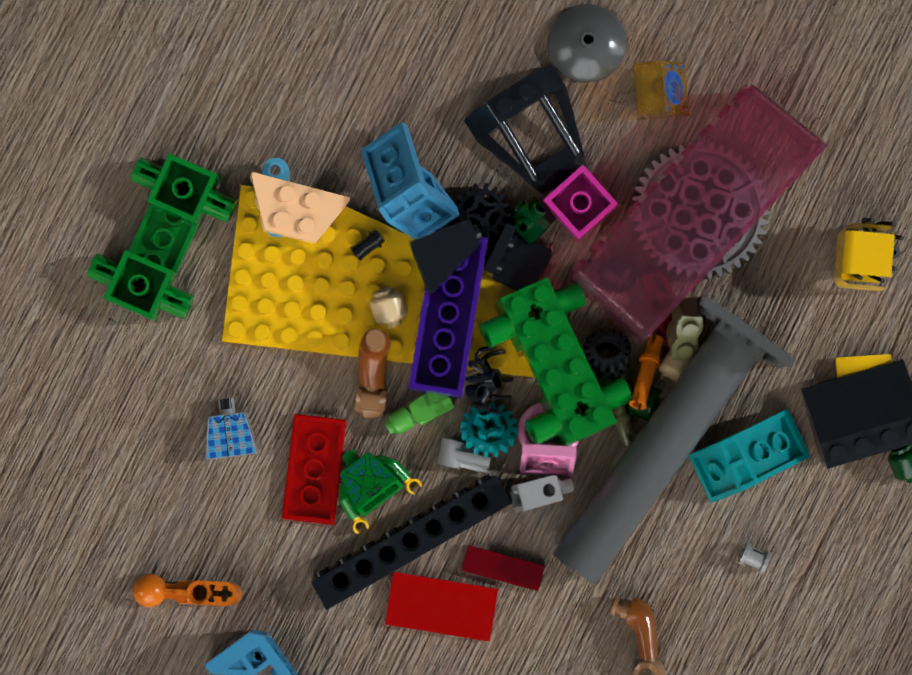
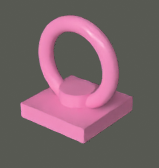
(545, 457)

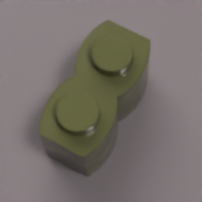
(684, 330)

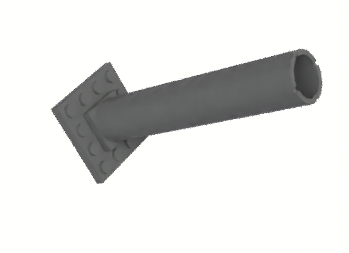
(666, 440)

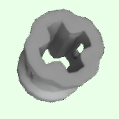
(754, 557)

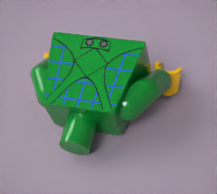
(369, 483)

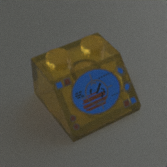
(660, 89)

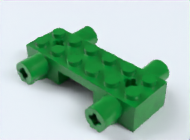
(162, 237)
(555, 362)

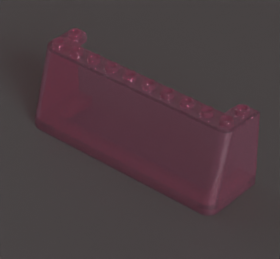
(696, 212)

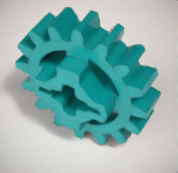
(490, 432)

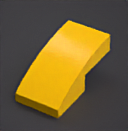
(854, 364)

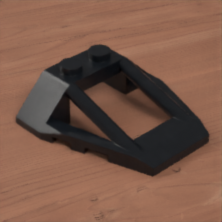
(512, 101)

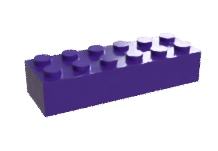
(447, 330)

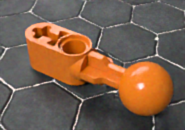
(151, 590)

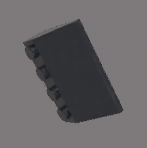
(860, 413)

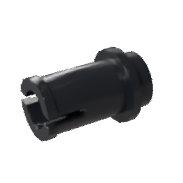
(367, 244)

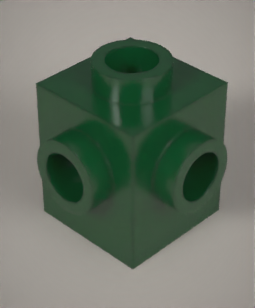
(531, 219)

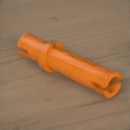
(649, 362)

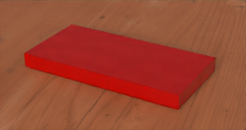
(314, 469)
(441, 606)

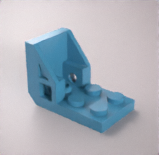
(402, 188)
(241, 659)

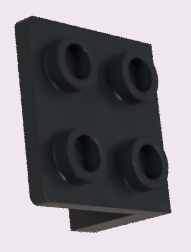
(516, 261)

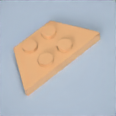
(295, 208)

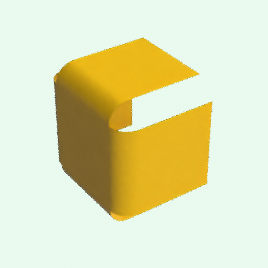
(864, 255)

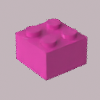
(580, 203)

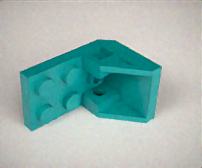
(749, 456)

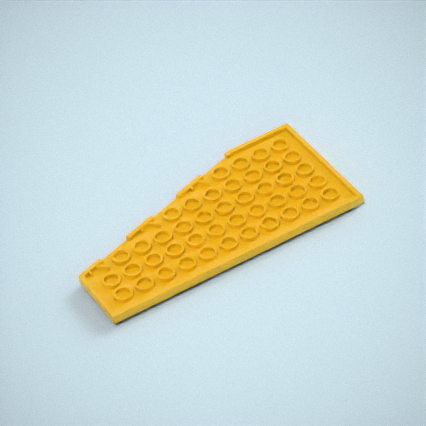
(320, 292)

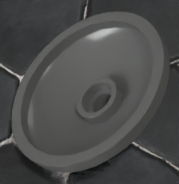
(581, 60)

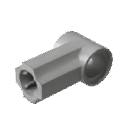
(456, 455)

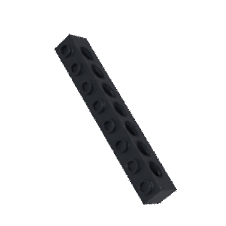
(332, 595)

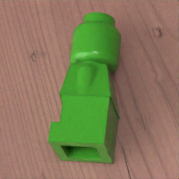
(419, 410)

